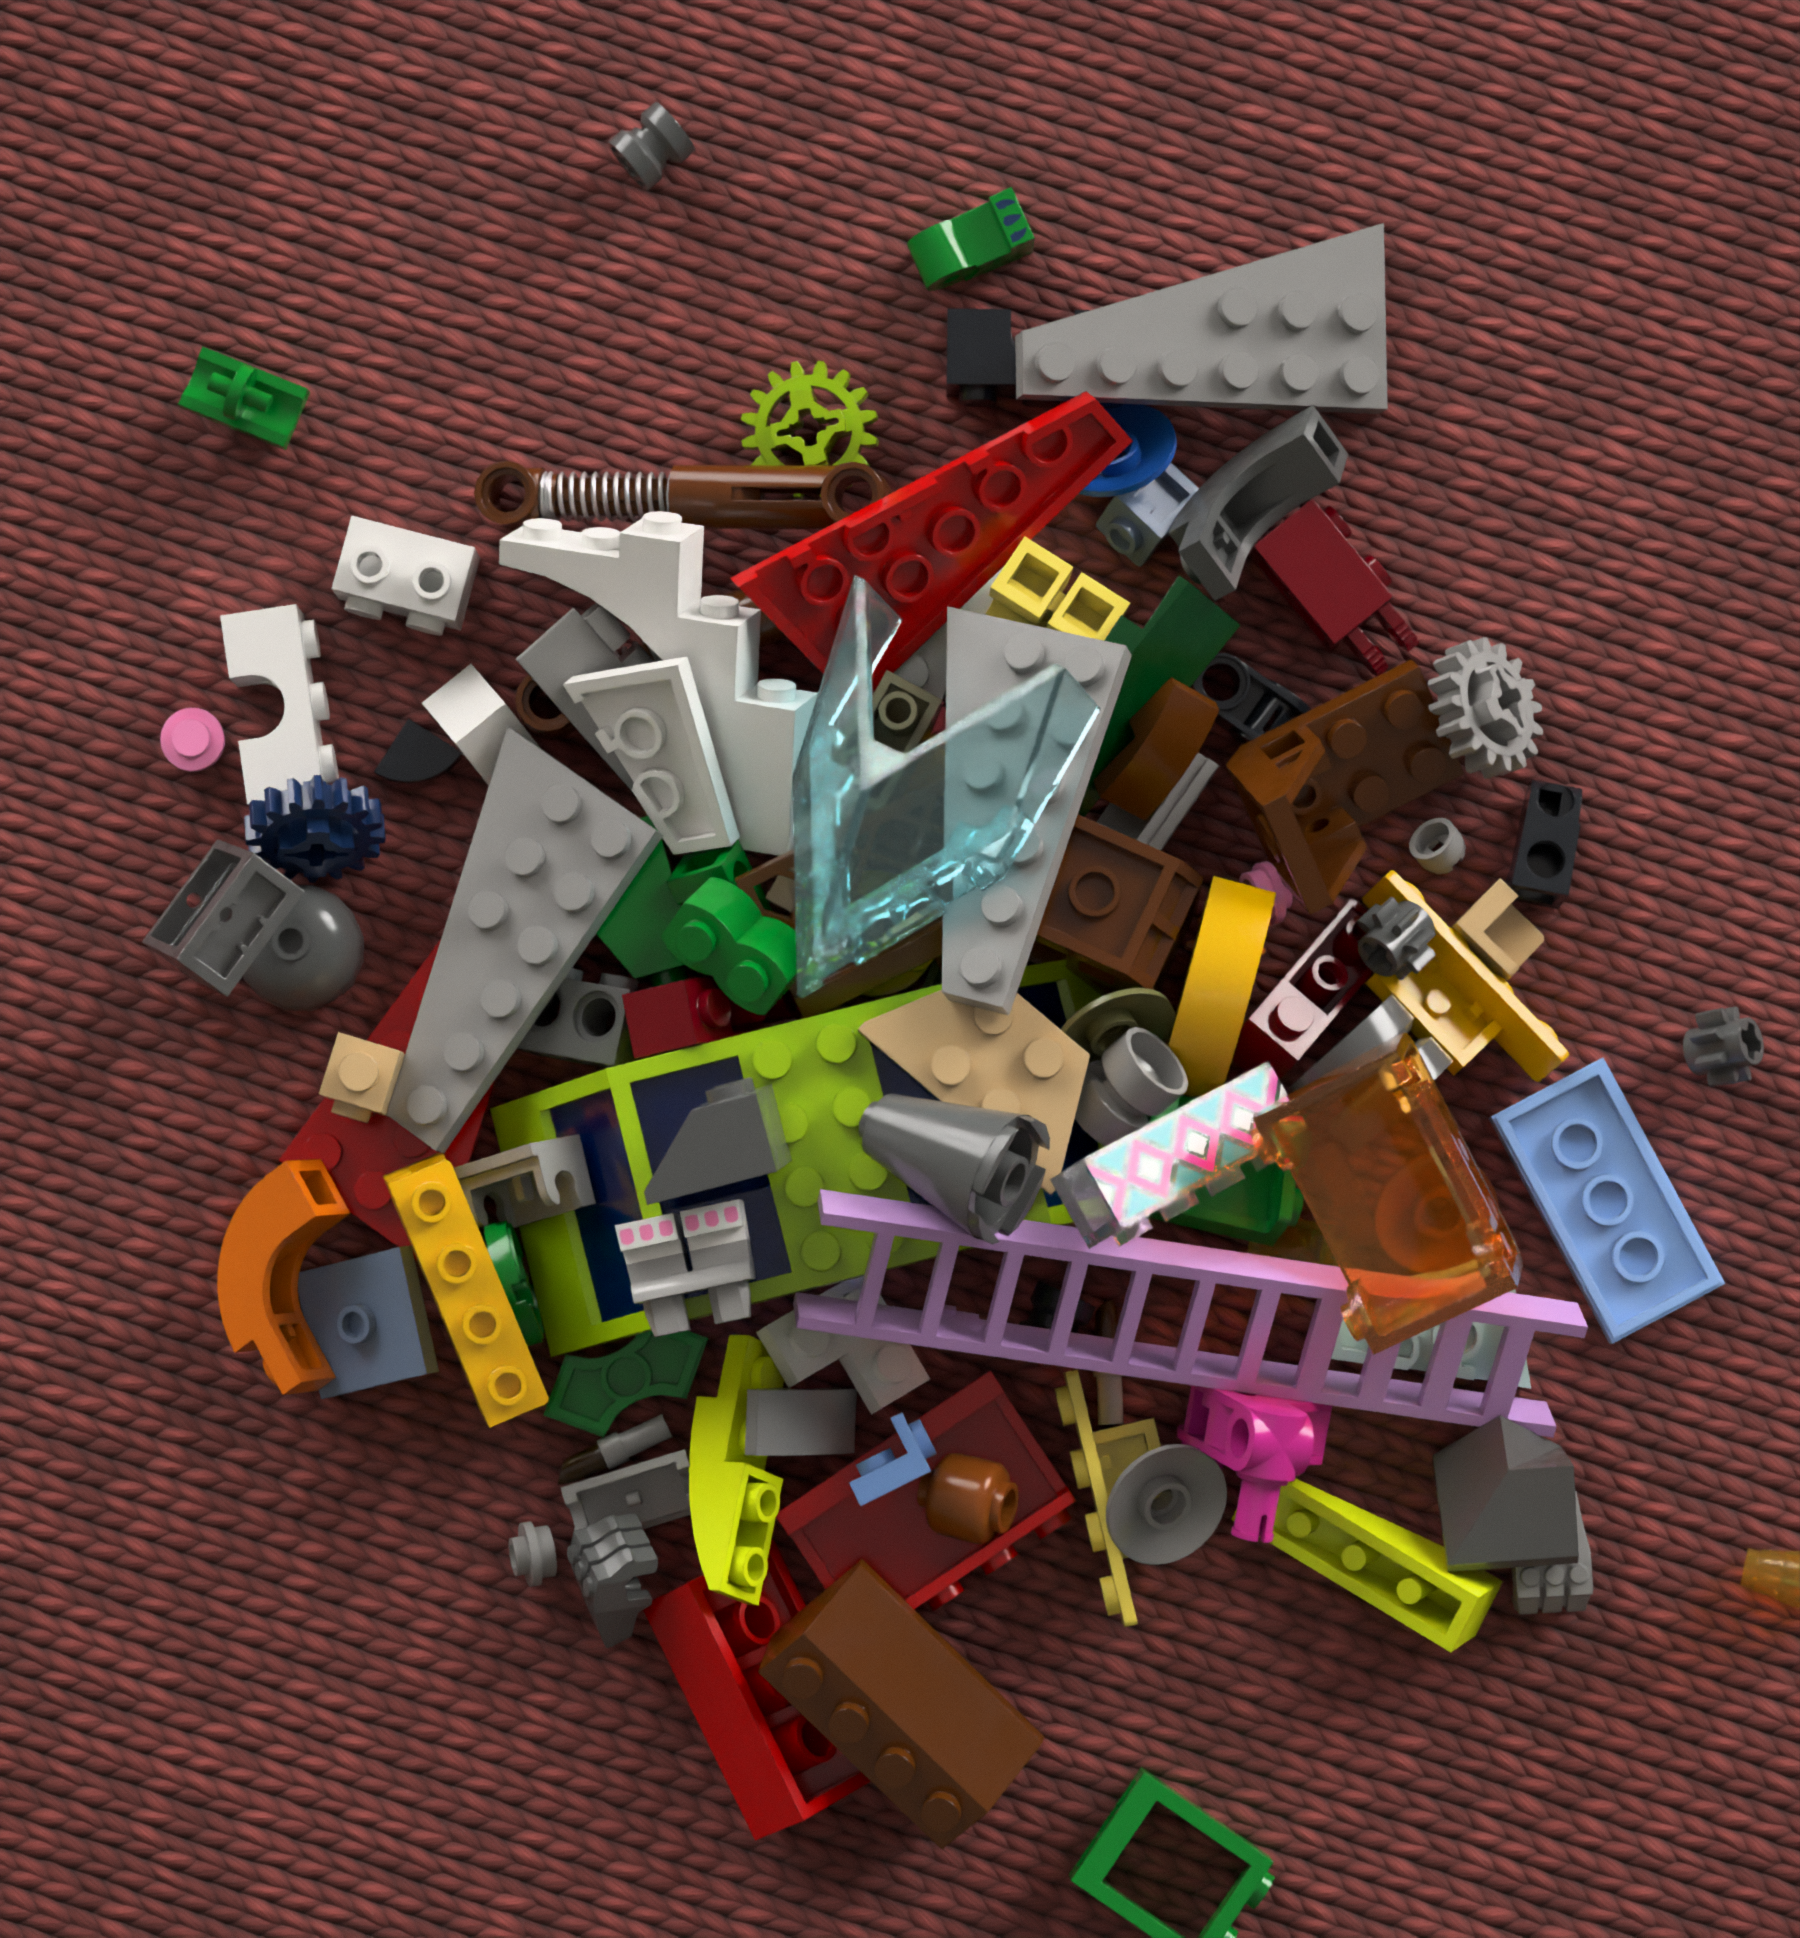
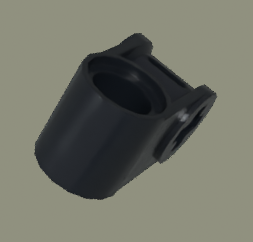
(1252, 701)

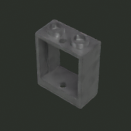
(236, 917)

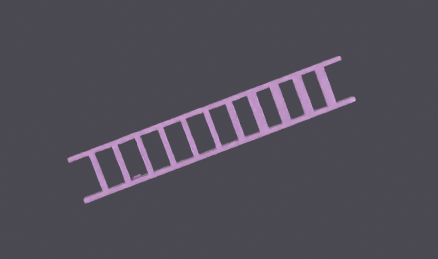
(1309, 1381)

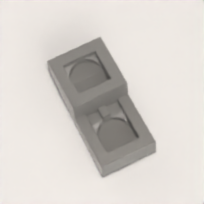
(800, 1421)

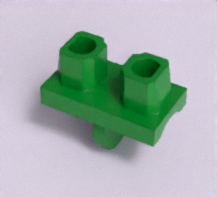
(244, 398)

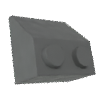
(723, 1142)

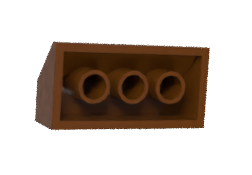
(900, 1703)

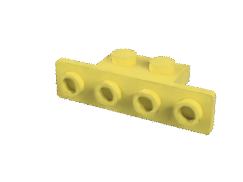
(1098, 1466)

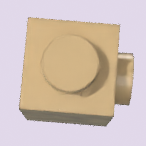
(360, 1077)

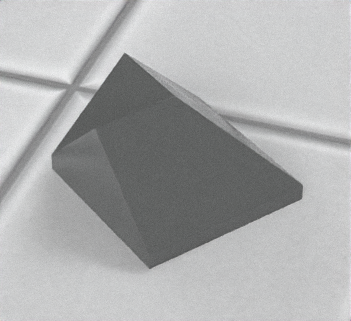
(1505, 1499)

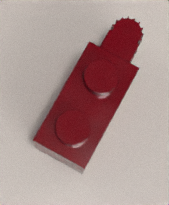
(1331, 583)

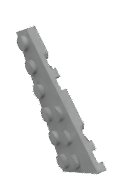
(1246, 338)
(529, 901)
(994, 929)

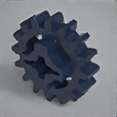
(315, 828)

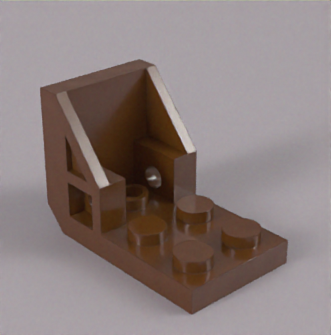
(1336, 771)
(1118, 909)

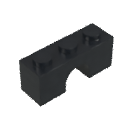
(984, 358)

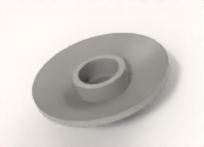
(1177, 1520)

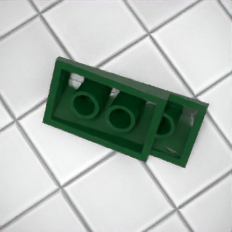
(1174, 643)

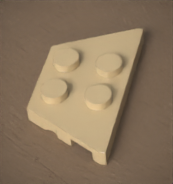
(989, 1062)

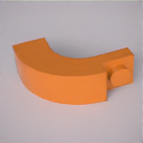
(262, 1270)

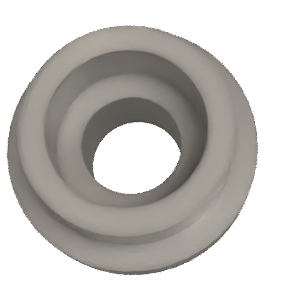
(533, 1553)

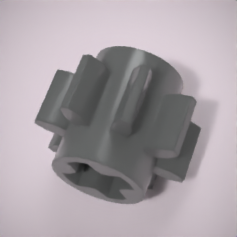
(1396, 938)
(1723, 1046)

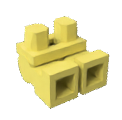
(1032, 594)

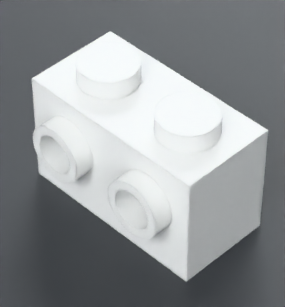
(405, 576)

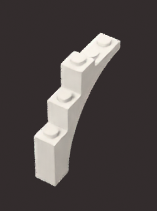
(655, 586)

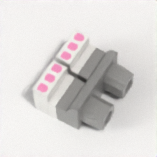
(662, 1271)

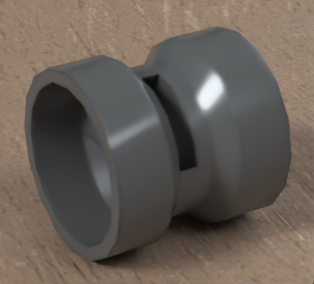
(647, 149)

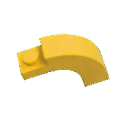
(1219, 981)

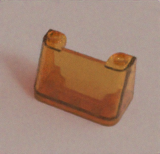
(1392, 1193)

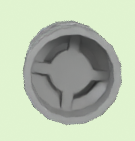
(1132, 1080)

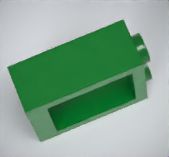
(1120, 1827)

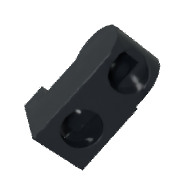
(1545, 844)

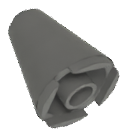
(959, 1158)

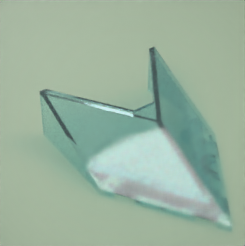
(905, 834)

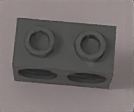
(580, 1028)

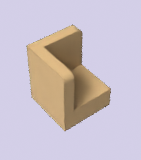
(1499, 931)

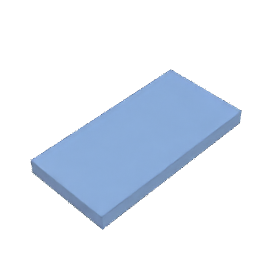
(1606, 1200)

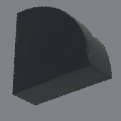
(417, 756)

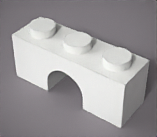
(276, 650)

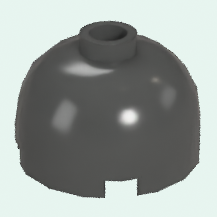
(309, 955)

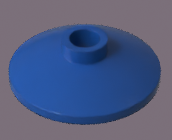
(1141, 460)

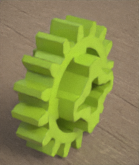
(804, 403)

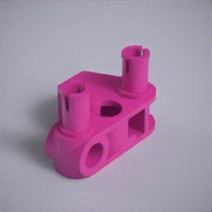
(1261, 1440)

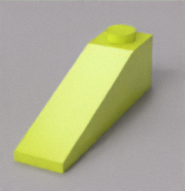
(1383, 1564)

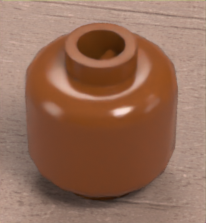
(968, 1498)

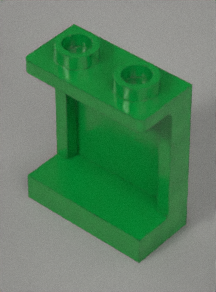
(1250, 1210)

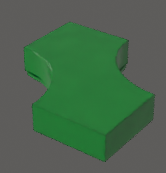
(597, 1390)

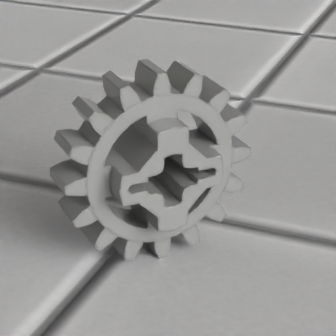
(1485, 708)

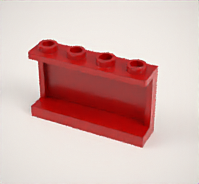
(894, 1529)

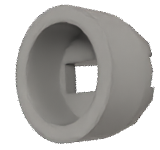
(1428, 836)

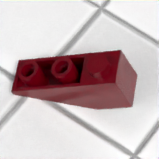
(1306, 997)
(692, 1015)

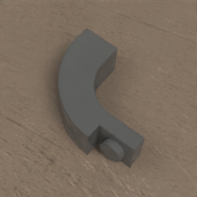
(1252, 494)

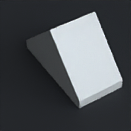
(474, 719)

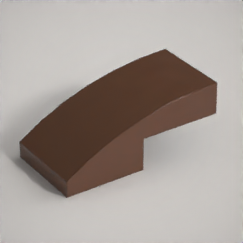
(1166, 740)

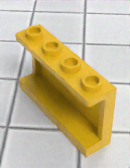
(466, 1289)

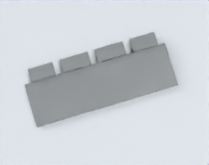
(579, 647)

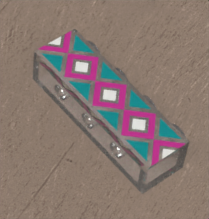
(1168, 1161)

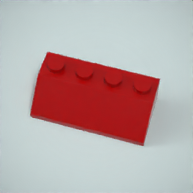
(763, 1744)

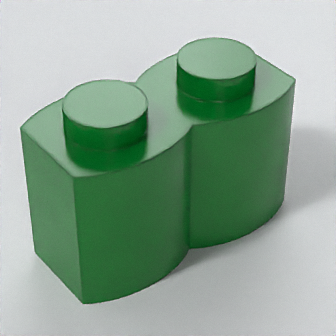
(728, 938)

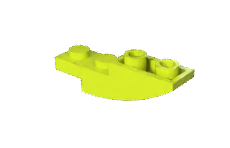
(730, 1491)

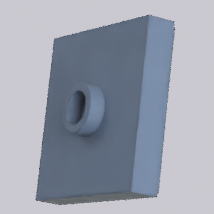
(369, 1320)

